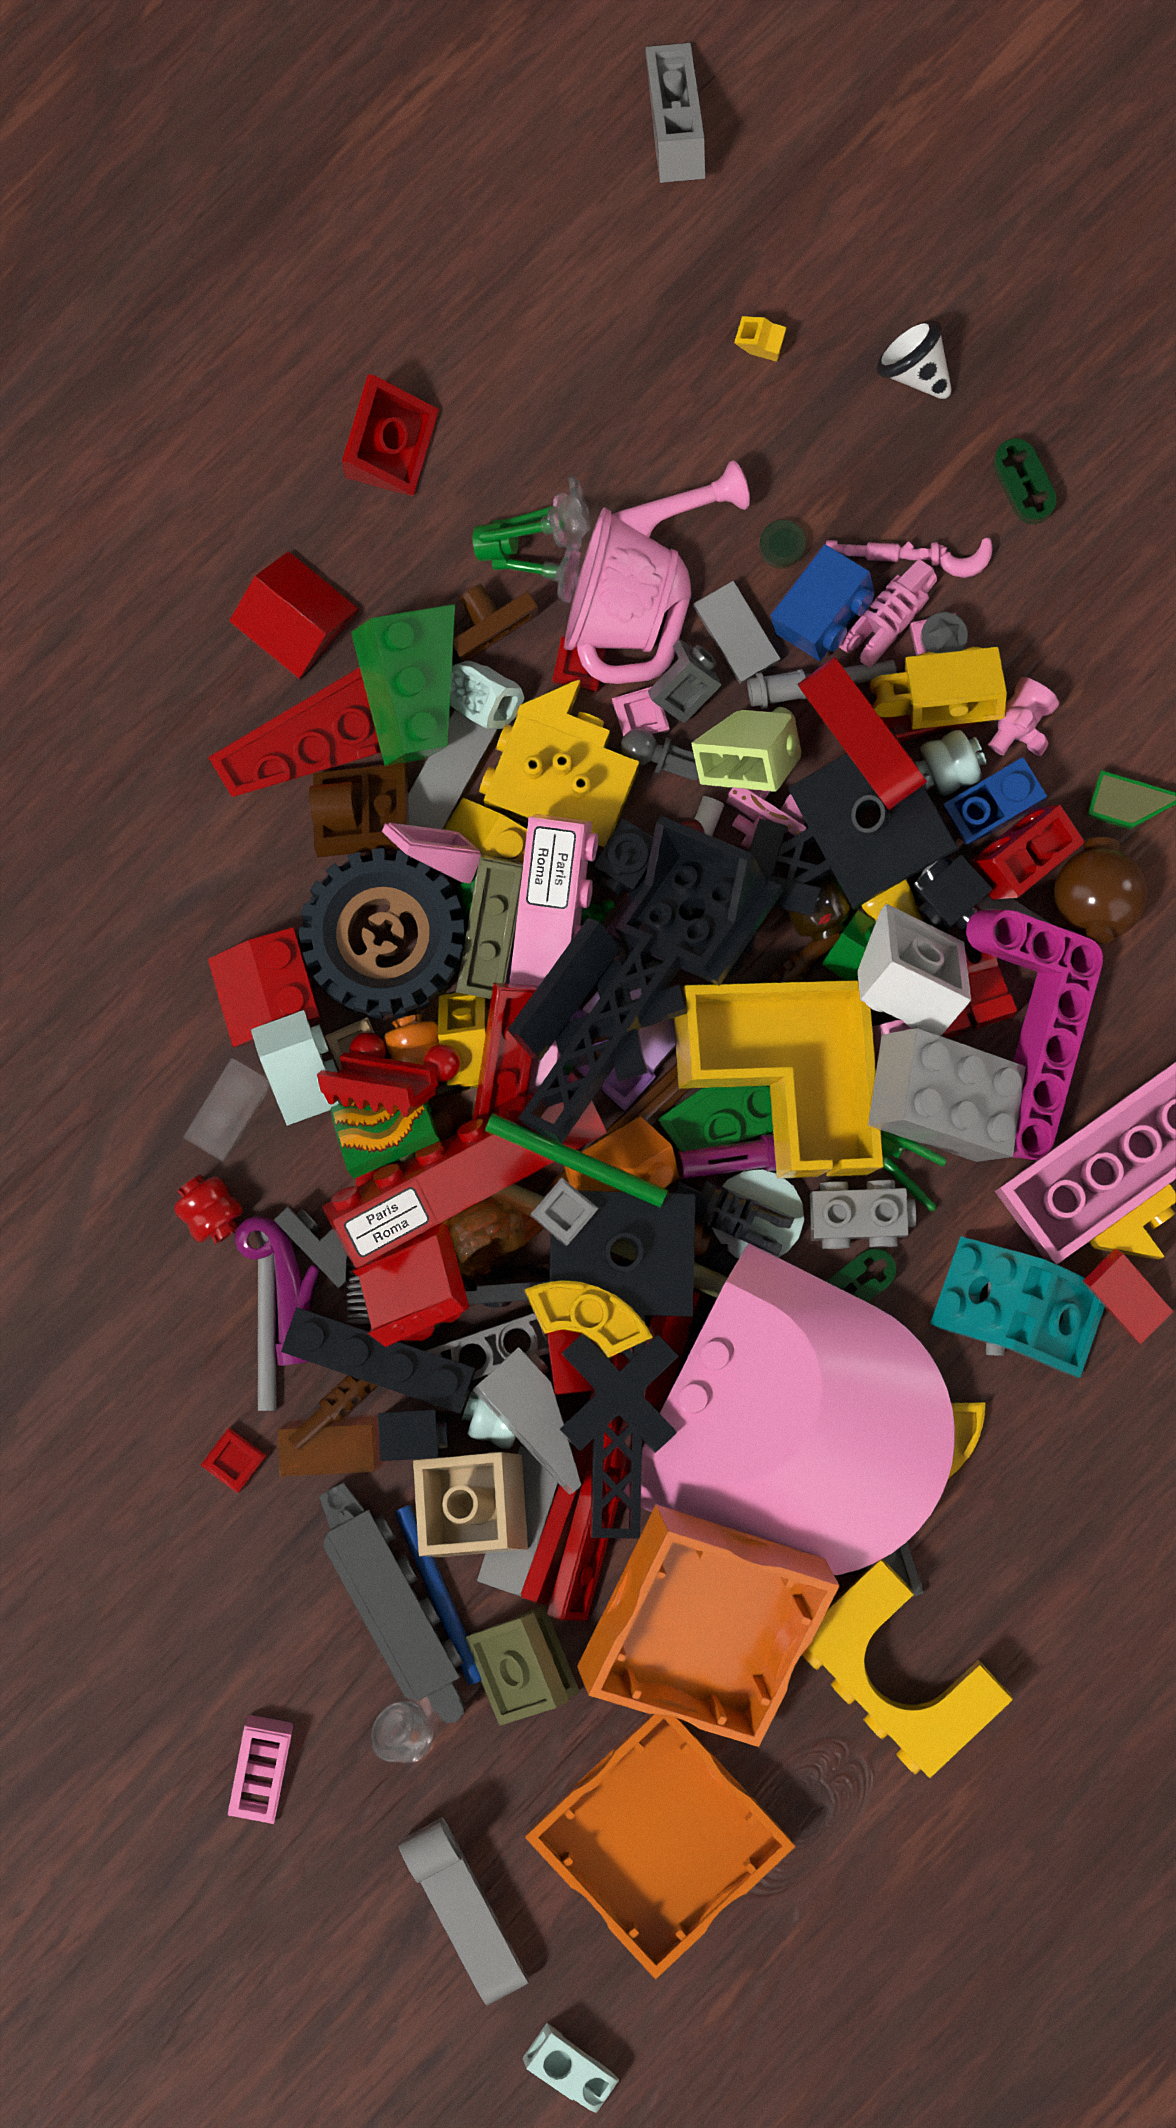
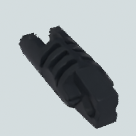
(734, 1213)

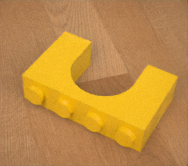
(925, 1731)

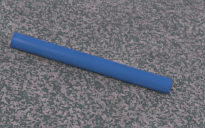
(438, 1593)

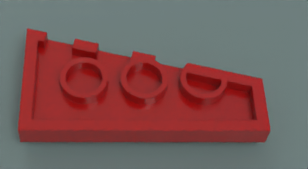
(306, 739)

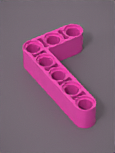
(1043, 1018)

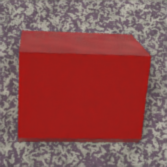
(388, 437)
(292, 614)

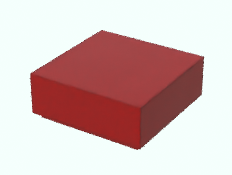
(569, 668)
(233, 1460)

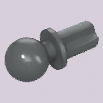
(642, 746)

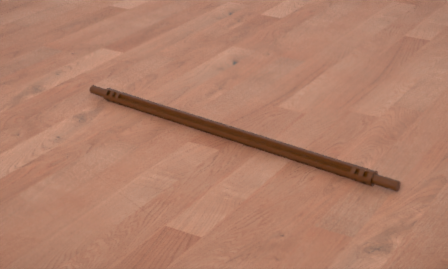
(648, 1106)

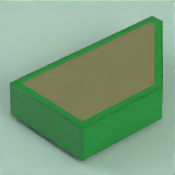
(1127, 801)

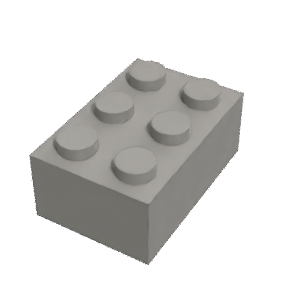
(947, 1095)

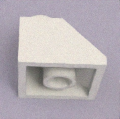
(914, 972)

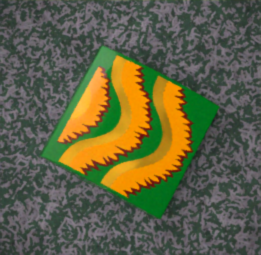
(378, 1138)

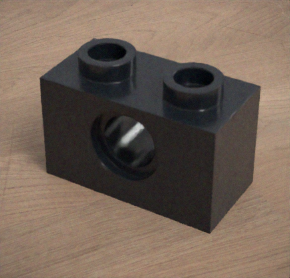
(412, 1435)

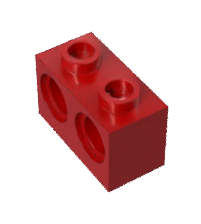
(1027, 851)

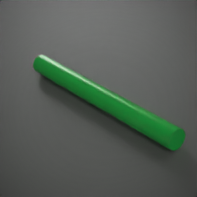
(576, 1160)

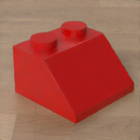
(263, 983)

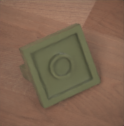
(522, 1666)

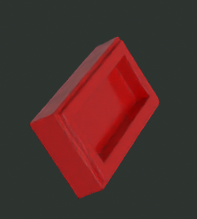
(1128, 1296)

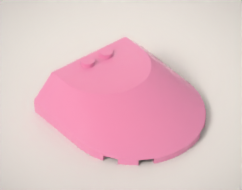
(804, 1420)

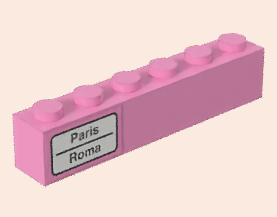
(550, 905)

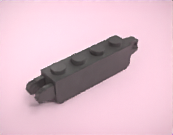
(389, 1604)

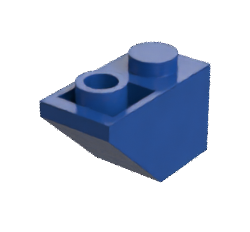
(995, 801)

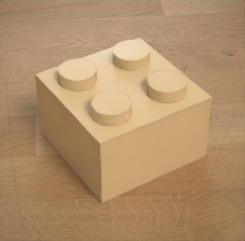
(470, 1505)

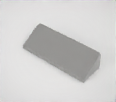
(509, 1569)

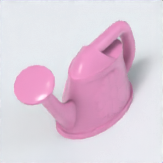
(635, 580)

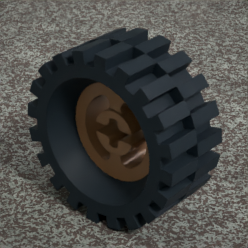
(410, 891)

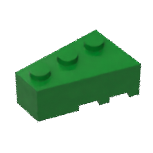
(408, 680)

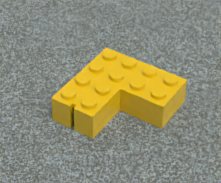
(809, 1048)

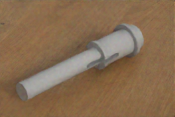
(785, 688)

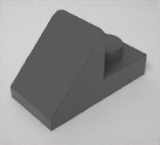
(325, 1253)

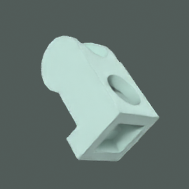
(569, 2069)

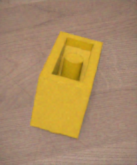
(488, 830)
(463, 1026)

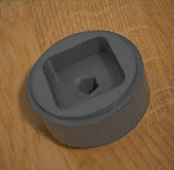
(943, 633)

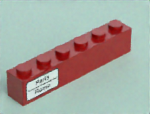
(442, 1181)

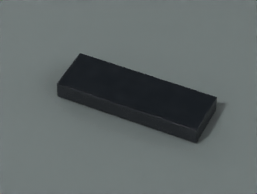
(564, 989)

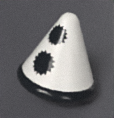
(918, 360)

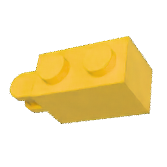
(944, 688)

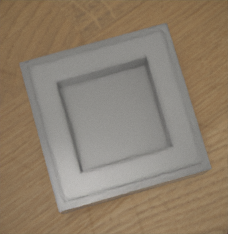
(564, 1211)

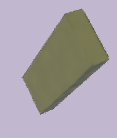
(490, 926)

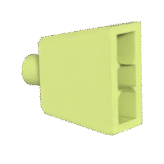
(749, 750)

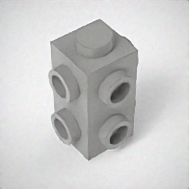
(870, 1214)

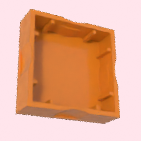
(707, 1625)
(659, 1840)

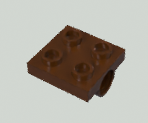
(354, 806)

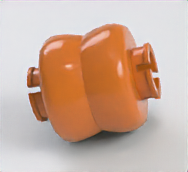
(411, 1039)

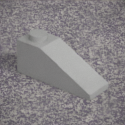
(675, 113)
(528, 1408)

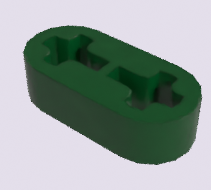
(1033, 476)
(857, 1267)

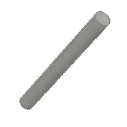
(266, 1330)

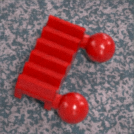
(384, 1082)

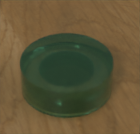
(782, 544)

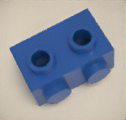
(823, 603)

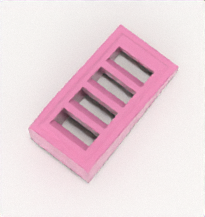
(437, 848)
(269, 1730)

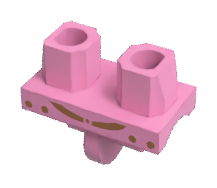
(753, 805)

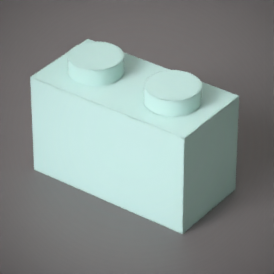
(291, 1061)

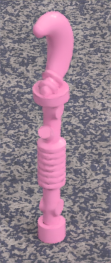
(937, 554)

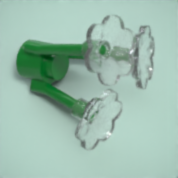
(565, 520)

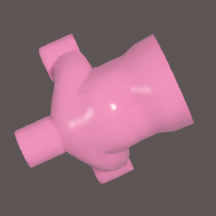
(1022, 714)

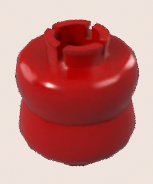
(208, 1209)

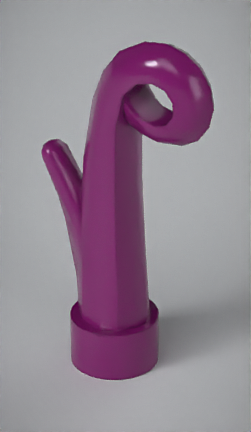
(289, 1288)

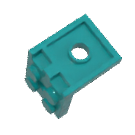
(1022, 1305)

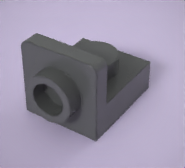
(687, 682)

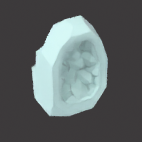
(484, 695)

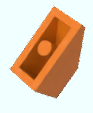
(634, 1149)

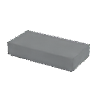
(736, 632)

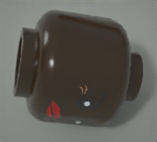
(829, 915)

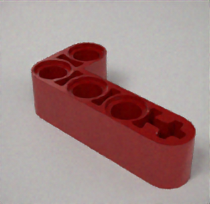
(862, 733)

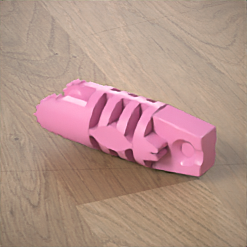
(890, 612)

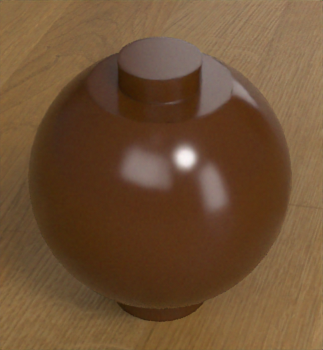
(1100, 891)

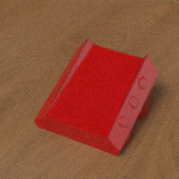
(413, 1287)

